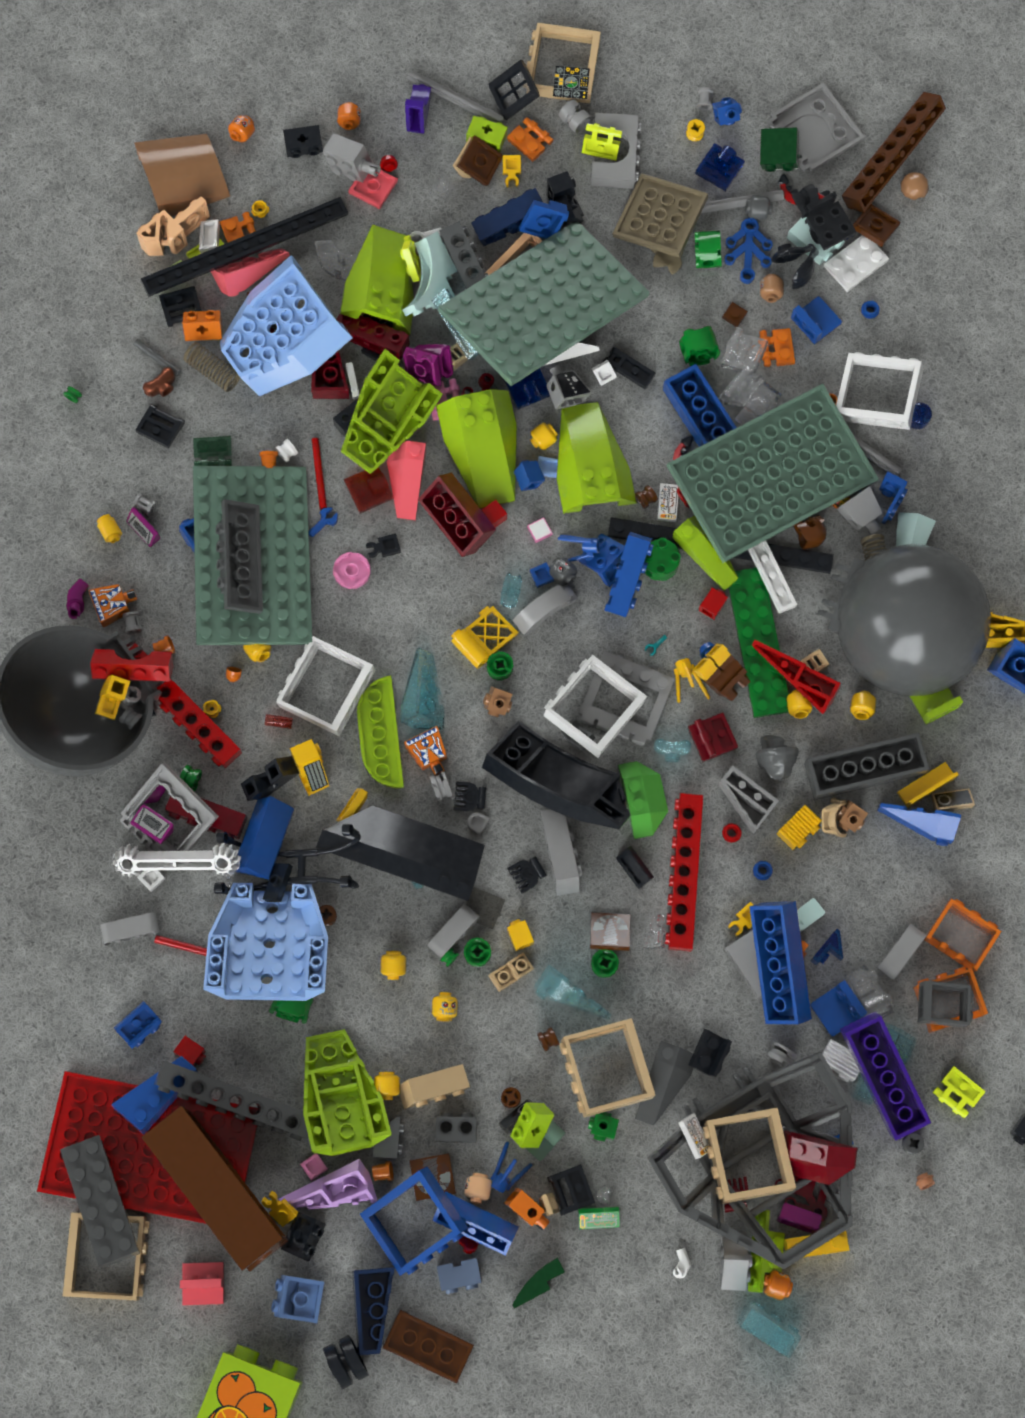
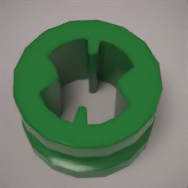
(72, 394)
(449, 957)

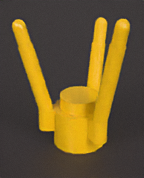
(684, 668)

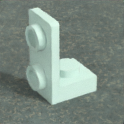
(809, 913)

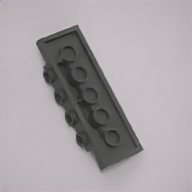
(240, 556)

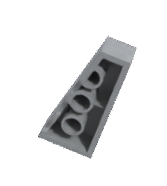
(560, 852)

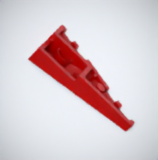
(811, 684)

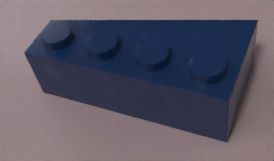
(504, 218)
(371, 1307)

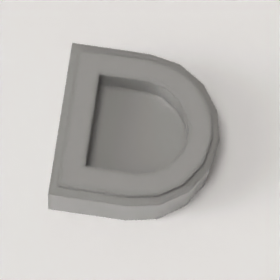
(477, 822)

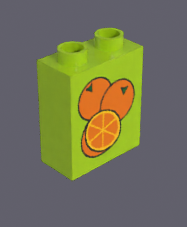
(249, 1389)

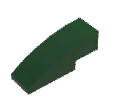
(538, 1282)

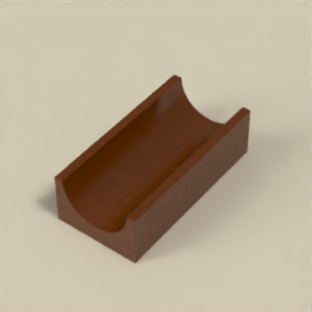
(215, 1189)

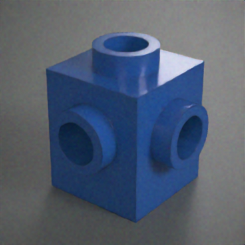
(727, 111)

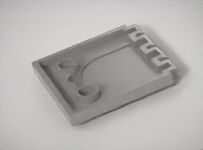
(822, 126)

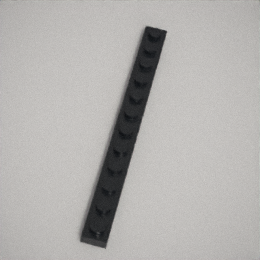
(244, 247)
(783, 555)

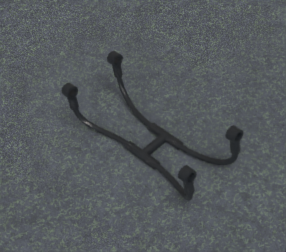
(344, 881)

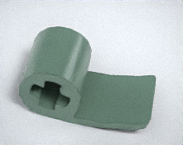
(550, 1139)

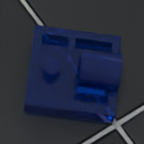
(720, 166)
(529, 389)

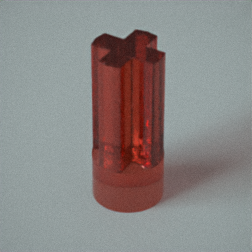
(278, 721)

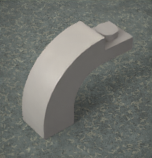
(544, 606)

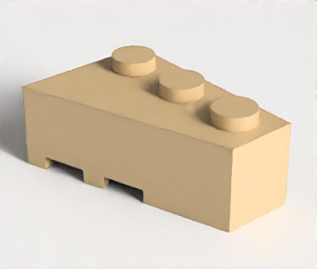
(434, 1086)

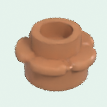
(925, 1181)

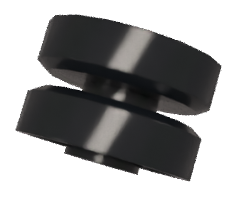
(343, 1362)

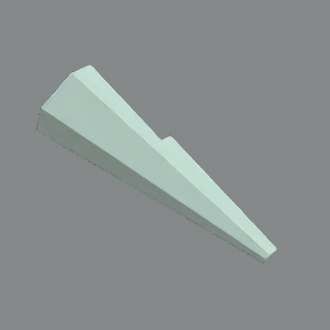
(913, 528)

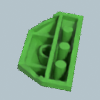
(643, 798)

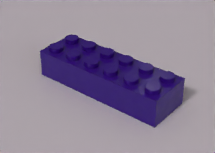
(885, 1075)

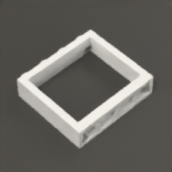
(874, 417)
(612, 678)
(350, 702)

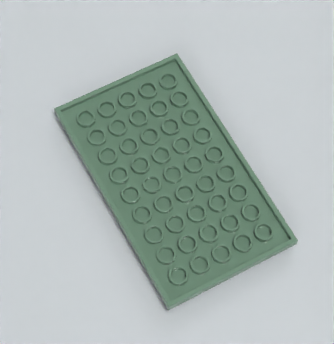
(543, 302)
(772, 473)
(284, 555)

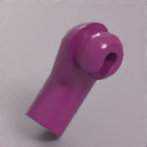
(156, 795)

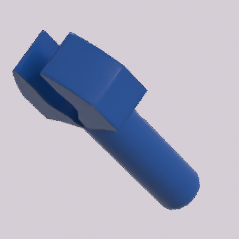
(324, 521)

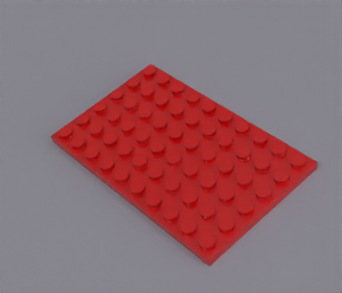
(143, 1182)

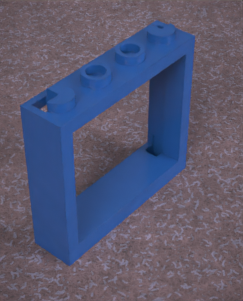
(443, 1204)

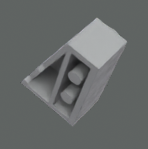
(747, 798)

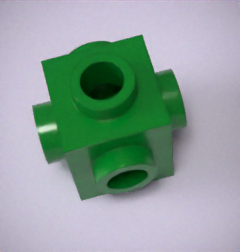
(602, 1134)

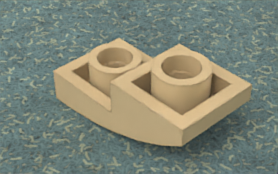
(511, 972)

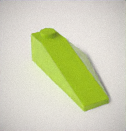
(697, 545)

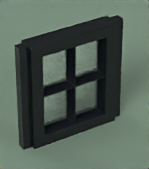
(514, 89)

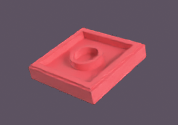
(374, 189)

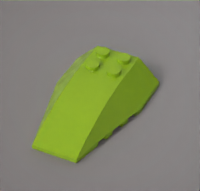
(379, 280)
(387, 412)
(482, 443)
(590, 461)
(340, 1097)

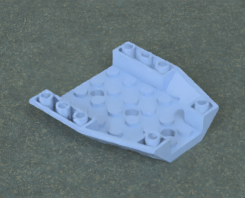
(302, 337)
(237, 950)

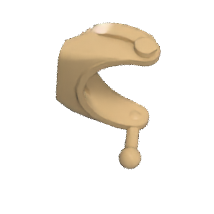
(829, 817)

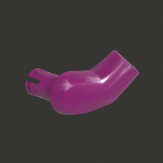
(75, 600)

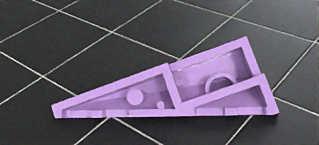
(343, 1185)

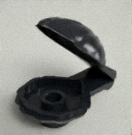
(788, 253)

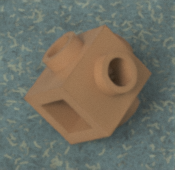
(504, 701)
(851, 817)

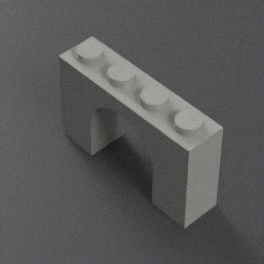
(621, 173)

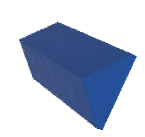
(264, 837)

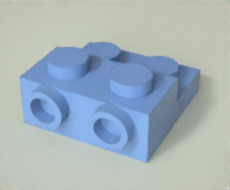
(298, 1298)

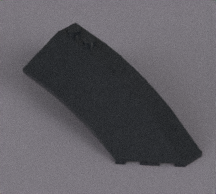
(557, 778)
(409, 850)

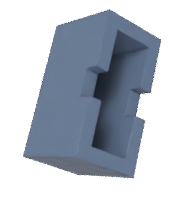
(454, 1277)

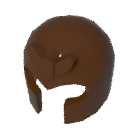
(811, 532)

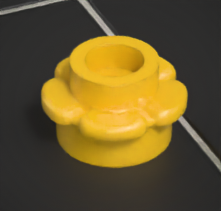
(259, 205)
(209, 704)

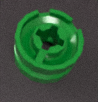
(501, 673)
(191, 776)
(483, 946)
(600, 970)

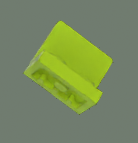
(936, 705)

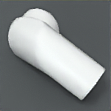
(683, 1265)

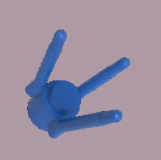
(590, 545)
(500, 1181)

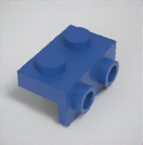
(138, 1025)

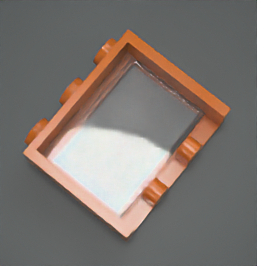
(962, 934)
(947, 1003)

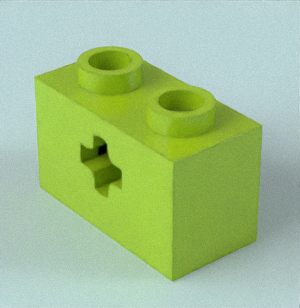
(496, 132)
(532, 1125)

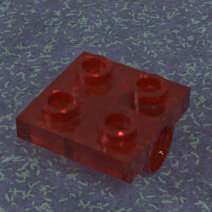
(368, 489)

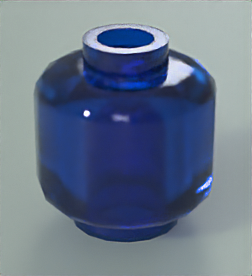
(921, 416)

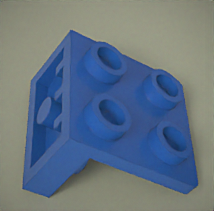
(815, 319)
(893, 487)
(607, 560)
(838, 1008)

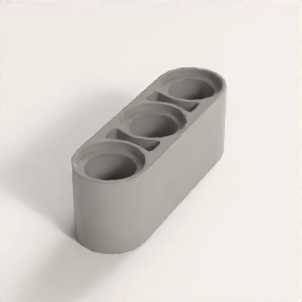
(127, 928)
(453, 930)
(902, 951)

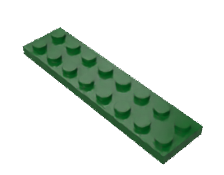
(756, 622)

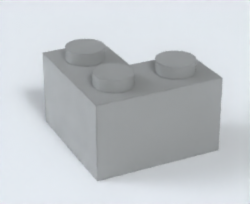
(734, 1265)

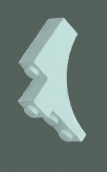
(435, 273)

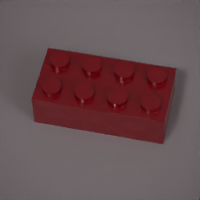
(456, 514)

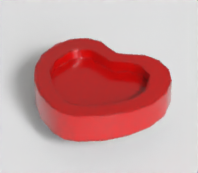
(469, 1245)

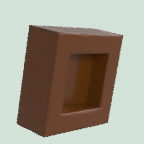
(734, 314)

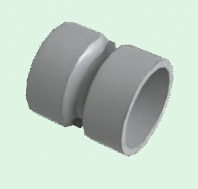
(575, 116)

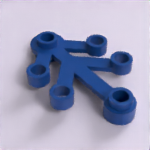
(748, 247)

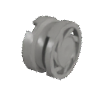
(440, 786)
(781, 1055)

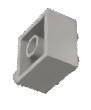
(349, 158)

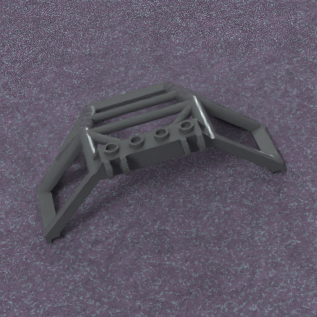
(741, 1103)

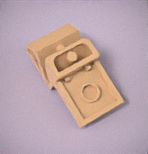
(172, 232)

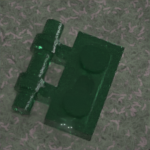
(212, 447)

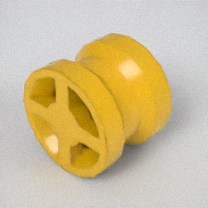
(693, 134)

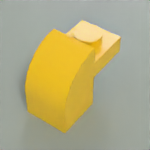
(111, 694)

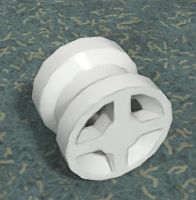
(286, 450)

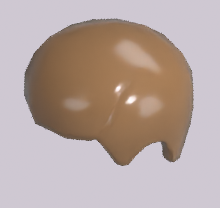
(914, 186)

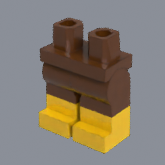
(722, 672)

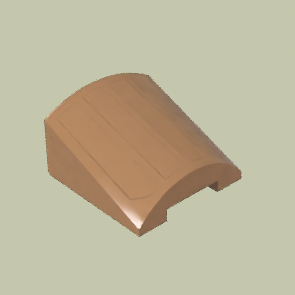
(182, 171)

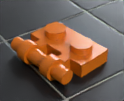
(528, 144)
(233, 228)
(783, 347)

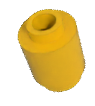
(109, 528)

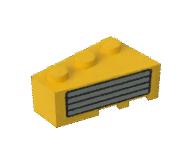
(309, 764)

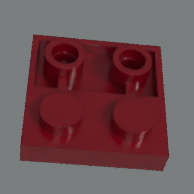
(712, 737)

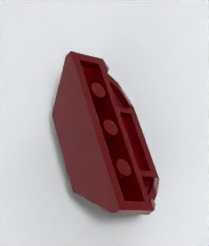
(819, 1158)

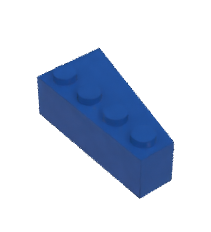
(628, 574)
(147, 1103)

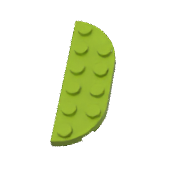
(379, 733)

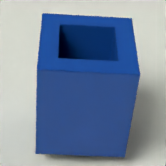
(529, 475)

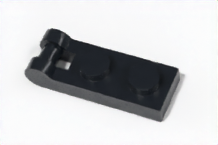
(630, 368)

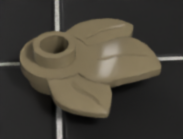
(663, 259)

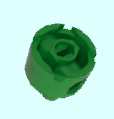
(708, 249)
(699, 346)
(663, 560)
(292, 1010)

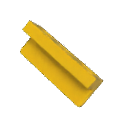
(927, 785)

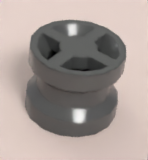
(130, 718)
(910, 1146)

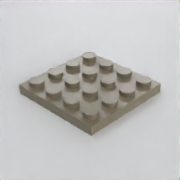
(660, 215)

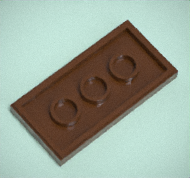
(428, 1346)

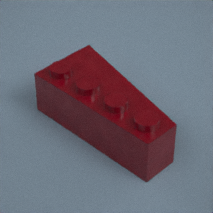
(330, 380)

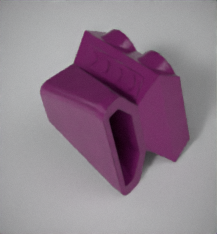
(429, 363)

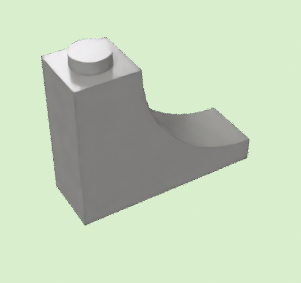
(743, 956)

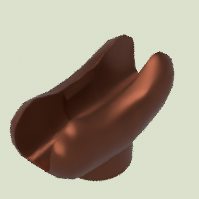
(161, 384)

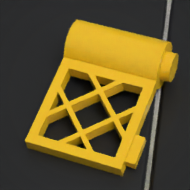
(471, 644)

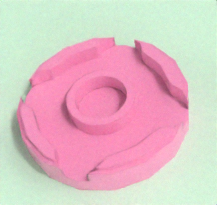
(347, 574)

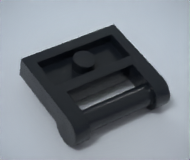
(178, 301)
(158, 431)
(577, 1186)

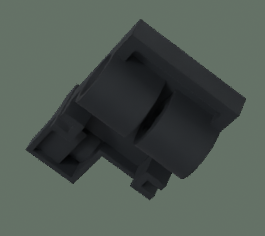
(825, 218)

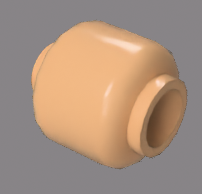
(478, 1188)

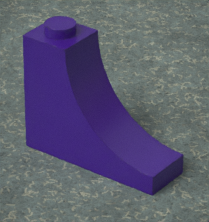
(417, 108)

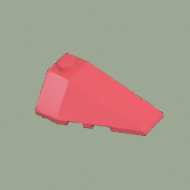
(241, 275)
(405, 476)

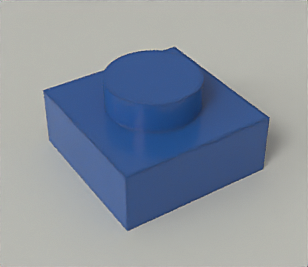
(541, 575)

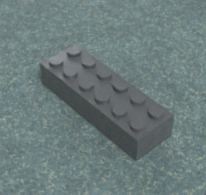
(866, 766)
(100, 1202)

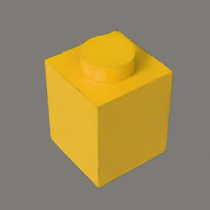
(520, 934)

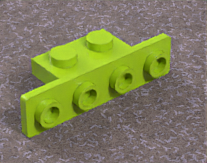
(760, 1265)

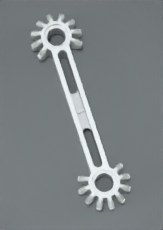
(177, 860)

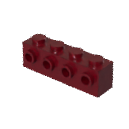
(375, 335)

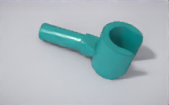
(655, 645)

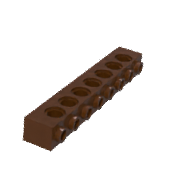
(893, 152)

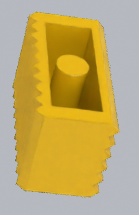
(799, 827)

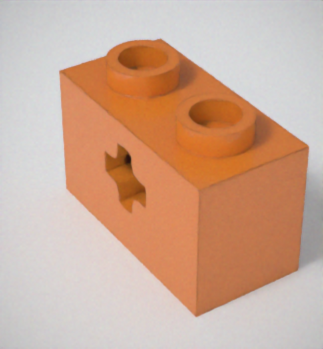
(202, 325)

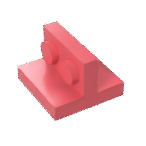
(202, 1283)

